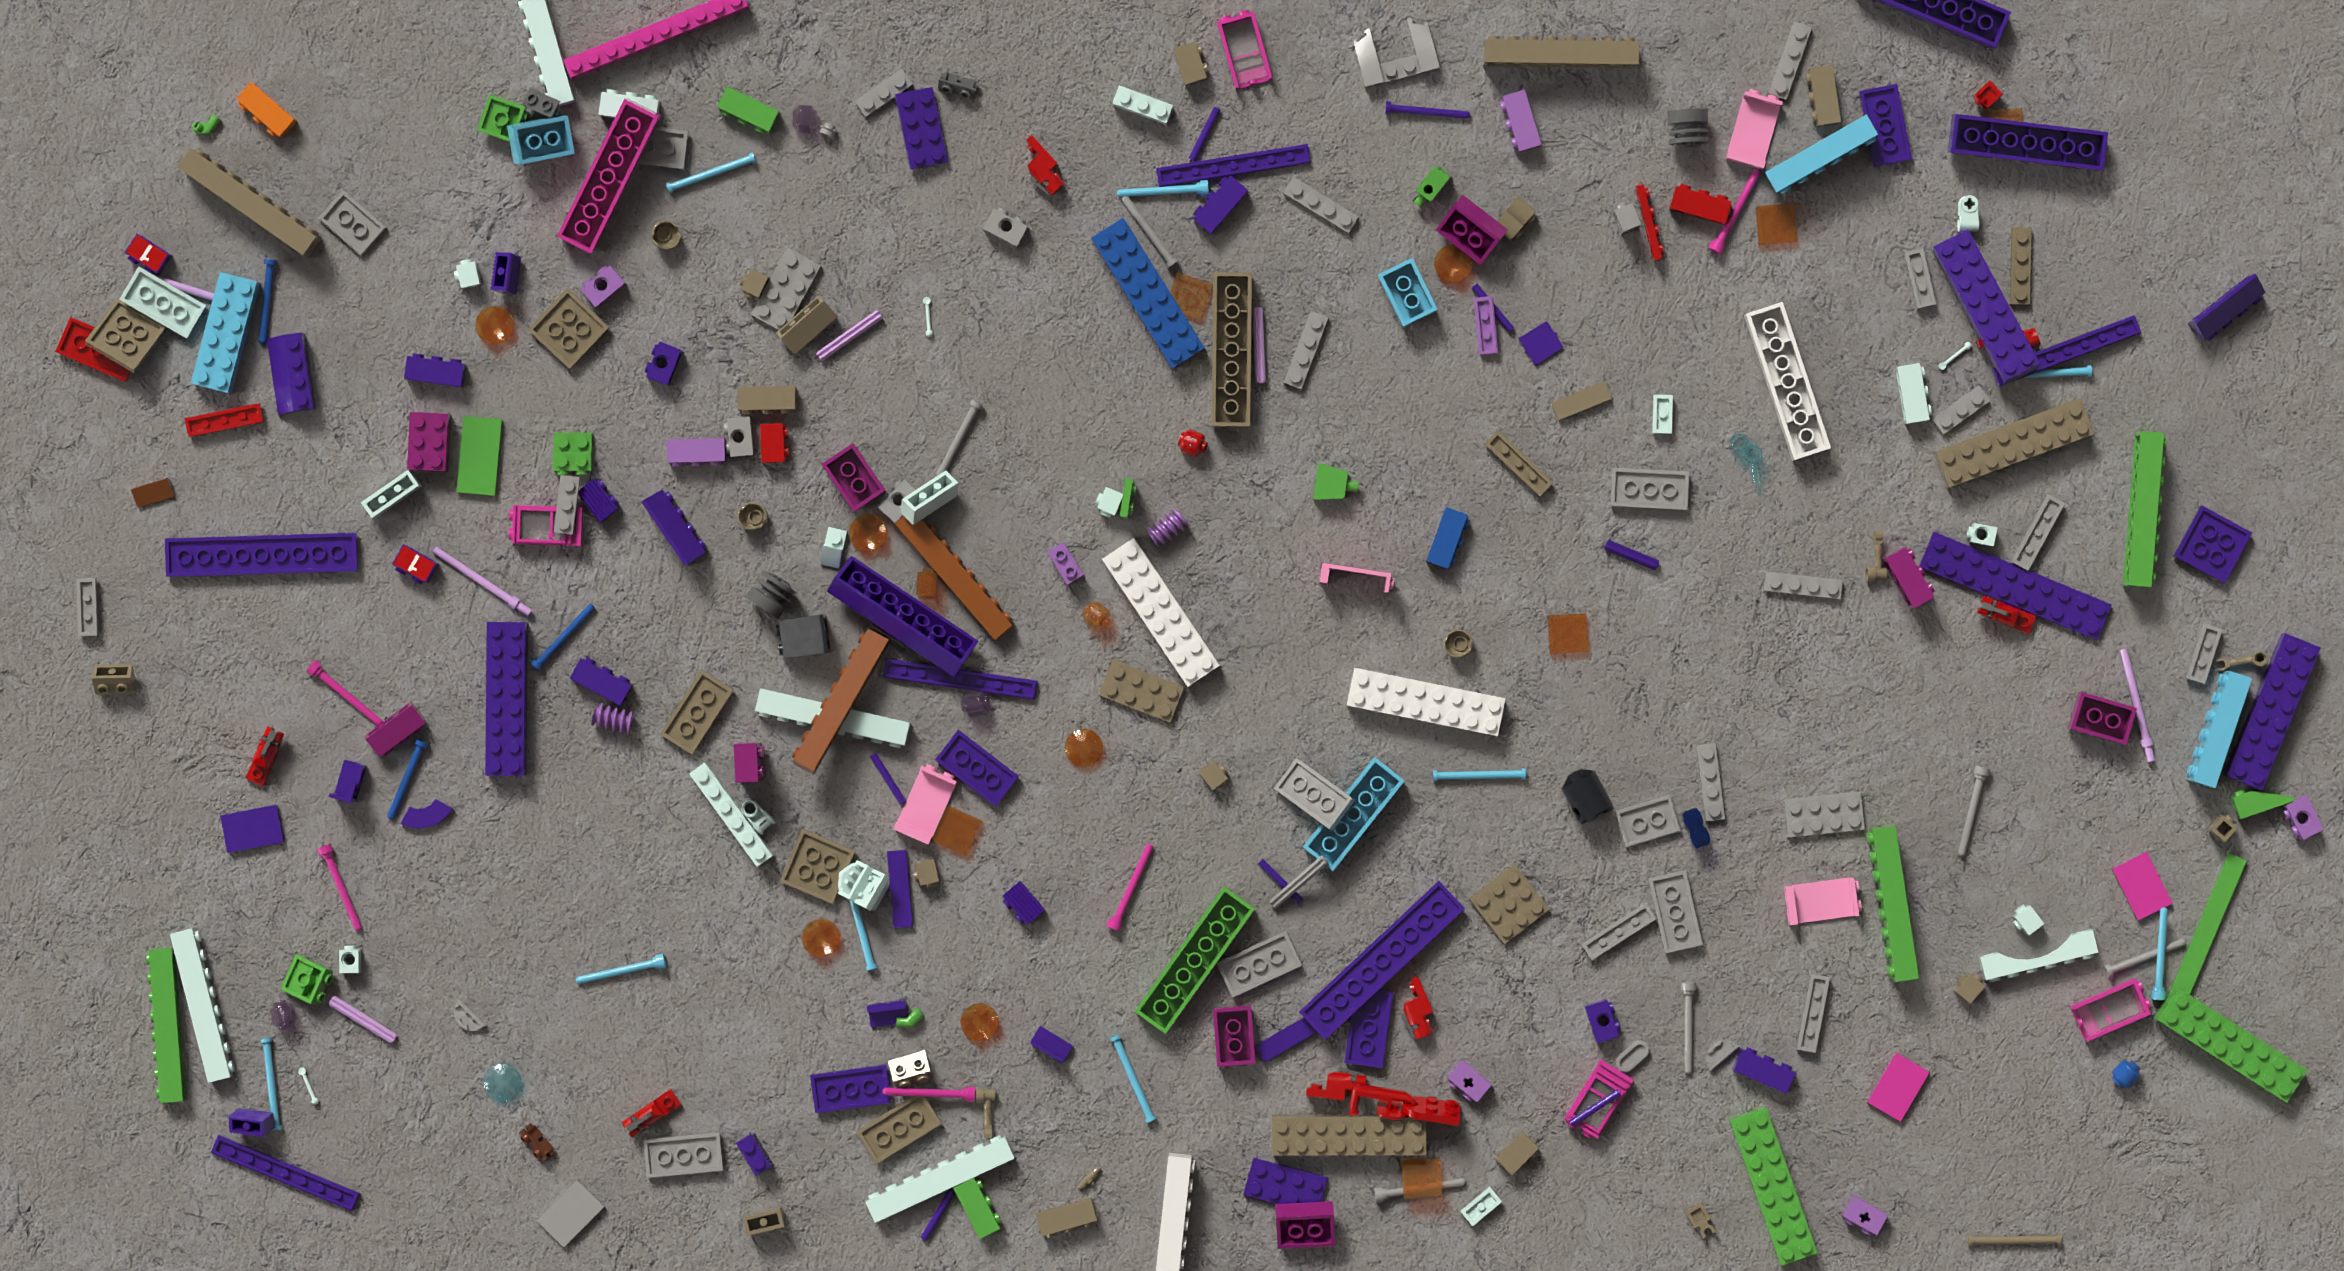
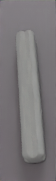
(1298, 882)

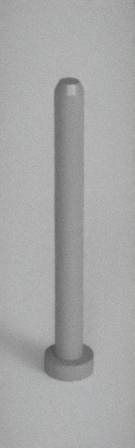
(1150, 233)
(959, 437)
(2109, 970)

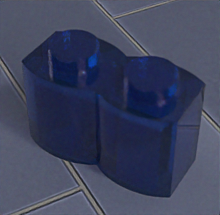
(1697, 832)

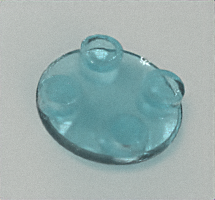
(502, 1082)

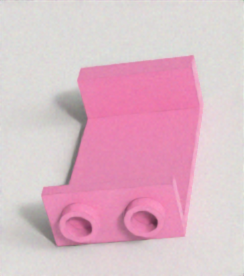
(1753, 129)
(1325, 573)
(926, 804)
(1822, 900)

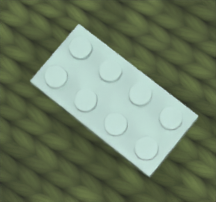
(162, 302)

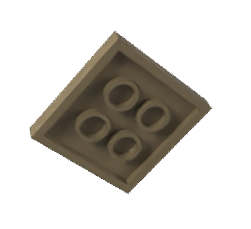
(568, 328)
(125, 335)
(816, 865)
(1509, 903)

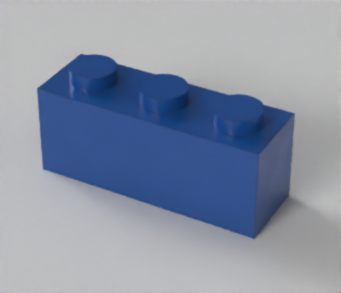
(1447, 538)

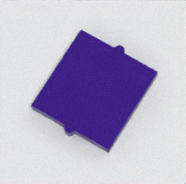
(1540, 343)

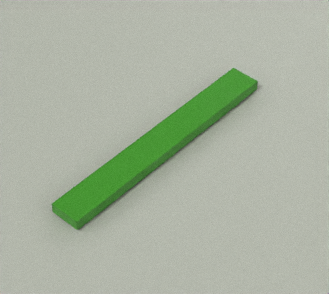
(2209, 923)

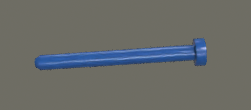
(266, 299)
(562, 637)
(420, 745)

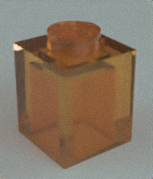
(927, 582)

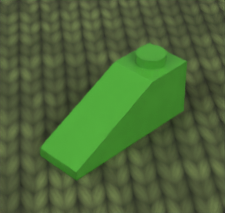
(2251, 803)

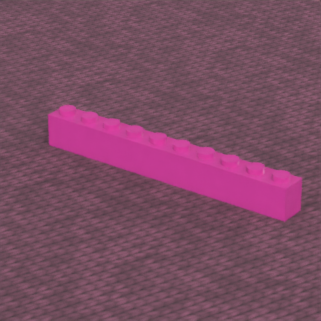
(652, 36)

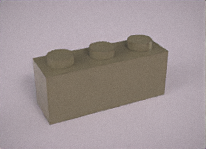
(1823, 96)
(807, 325)
(766, 399)
(1066, 1217)

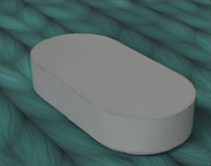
(1632, 1056)

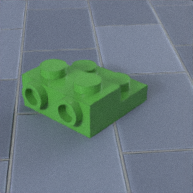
(498, 115)
(572, 453)
(307, 980)

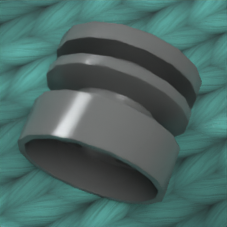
(1688, 127)
(771, 594)

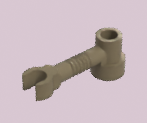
(1876, 572)
(2246, 660)
(986, 1097)

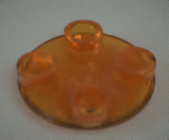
(1452, 264)
(494, 325)
(868, 532)
(1083, 747)
(821, 938)
(979, 1022)

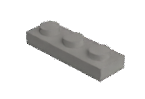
(883, 92)
(1919, 278)
(1960, 410)
(567, 504)
(87, 607)
(2204, 653)

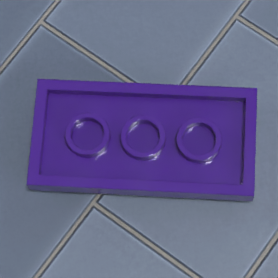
(1887, 117)
(921, 128)
(976, 767)
(1369, 1031)
(850, 1088)
(1283, 1183)

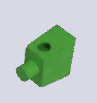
(1437, 179)
(1332, 483)

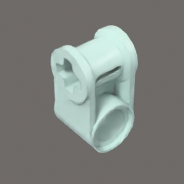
(1967, 217)
(758, 816)

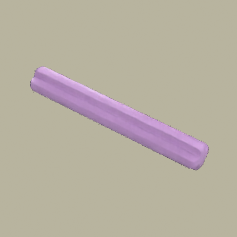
(849, 335)
(1259, 354)
(362, 1019)

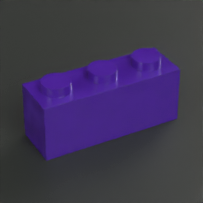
(1219, 204)
(435, 370)
(601, 680)
(1764, 1070)

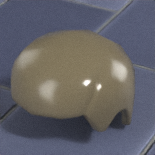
(665, 235)
(752, 516)
(1458, 643)

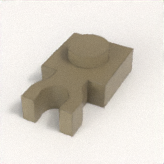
(1698, 1217)

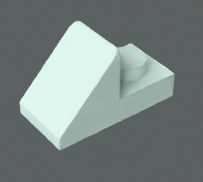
(833, 547)

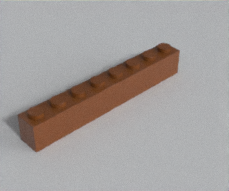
(956, 577)
(840, 702)

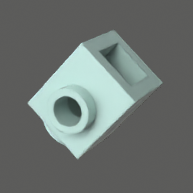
(468, 274)
(1109, 502)
(2027, 919)

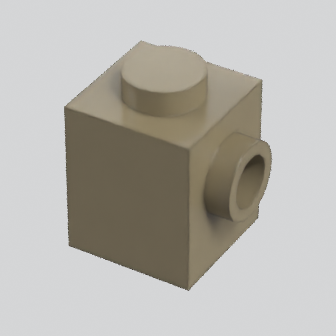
(754, 284)
(1214, 775)
(2222, 827)
(927, 873)
(1969, 987)

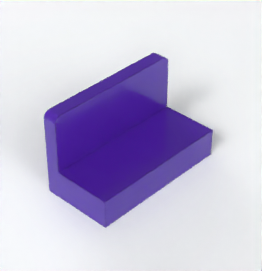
(886, 1013)
(1051, 1044)

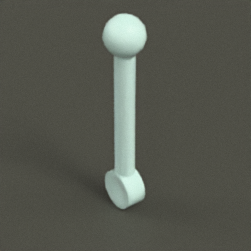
(927, 301)
(1967, 346)
(302, 1071)

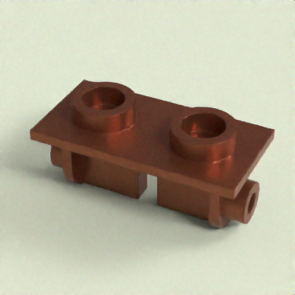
(531, 1138)

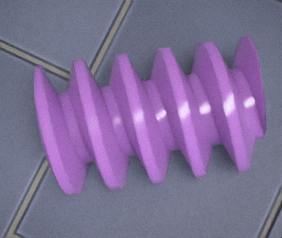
(1167, 527)
(612, 718)

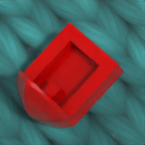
(1987, 95)

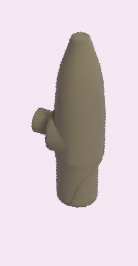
(1088, 1178)

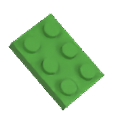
(1129, 491)

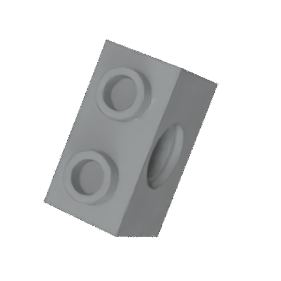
(1626, 217)
(1013, 236)
(744, 448)
(887, 504)

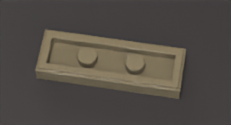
(1581, 400)

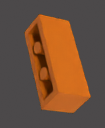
(265, 110)

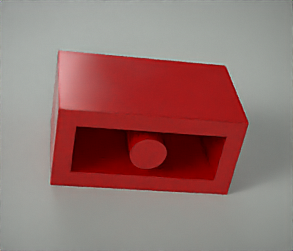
(773, 443)

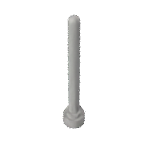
(1980, 774)
(1688, 989)
(1383, 1194)

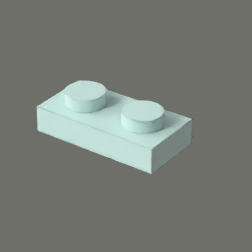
(1662, 414)
(1481, 1206)

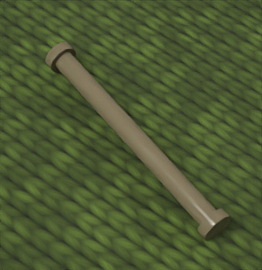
(2015, 1240)

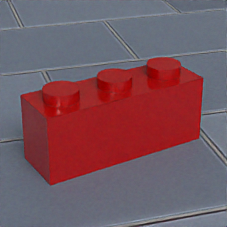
(1700, 204)

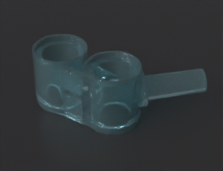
(1743, 451)

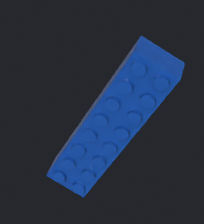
(1148, 293)

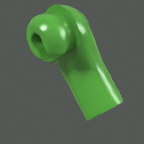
(207, 127)
(912, 1020)

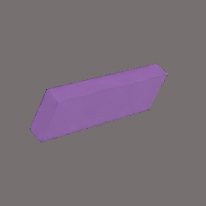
(1486, 325)

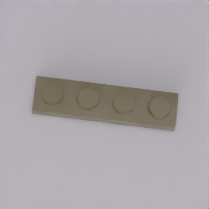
(2020, 266)
(1518, 463)

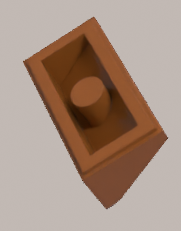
(152, 492)

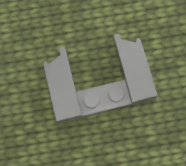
(1376, 73)

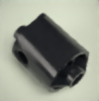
(1586, 795)

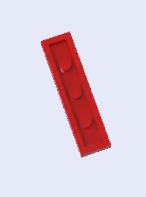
(1651, 229)
(224, 420)

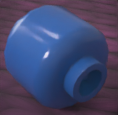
(2126, 1074)

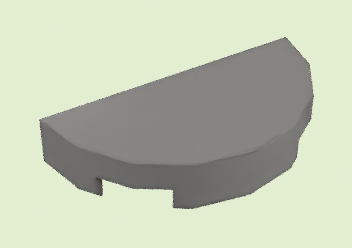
(467, 1018)
(1719, 1052)

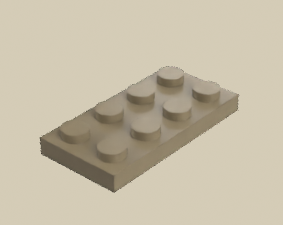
(1141, 691)
(696, 712)
(898, 1127)

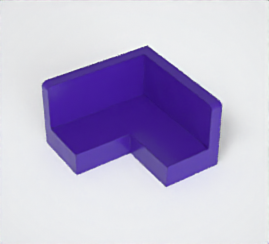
(349, 782)

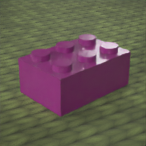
(1471, 229)
(429, 441)
(853, 477)
(1908, 577)
(2102, 718)
(749, 762)
(1234, 1035)
(1305, 1225)

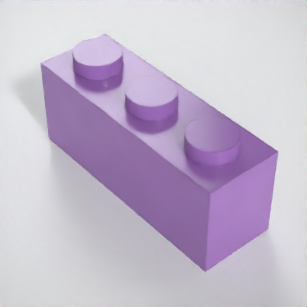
(1520, 121)
(696, 451)

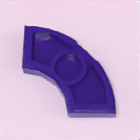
(426, 816)

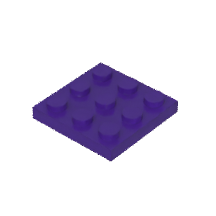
(2212, 544)

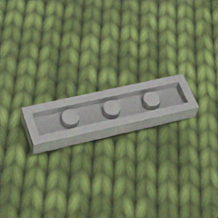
(1789, 60)
(1320, 205)
(1306, 350)
(2037, 532)
(1803, 585)
(1710, 782)
(1618, 931)
(1813, 1013)

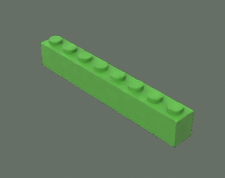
(166, 1025)

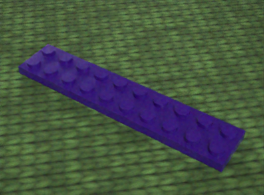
(261, 554)
(2015, 585)
(1382, 960)

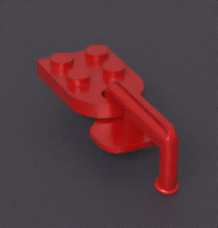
(1413, 1106)

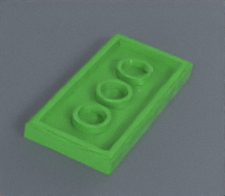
(479, 455)

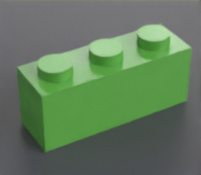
(748, 110)
(978, 1207)

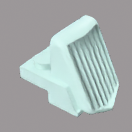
(863, 885)

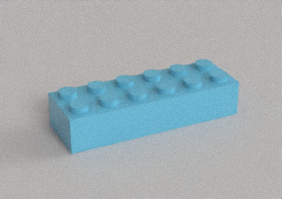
(1821, 154)
(225, 332)
(2218, 729)
(1371, 793)

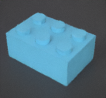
(540, 139)
(1407, 292)

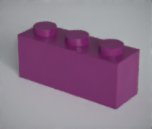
(395, 729)

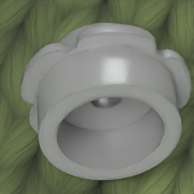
(828, 130)

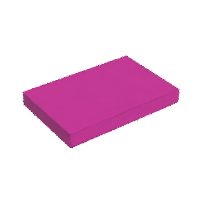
(2142, 886)
(1898, 1087)

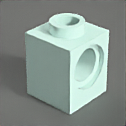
(1990, 532)
(344, 967)

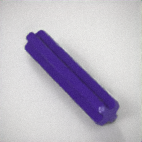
(1631, 554)

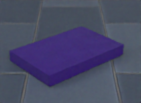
(252, 828)

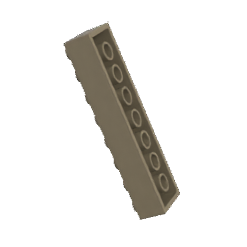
(1560, 53)
(253, 205)
(1231, 349)
(2013, 443)
(1346, 1135)

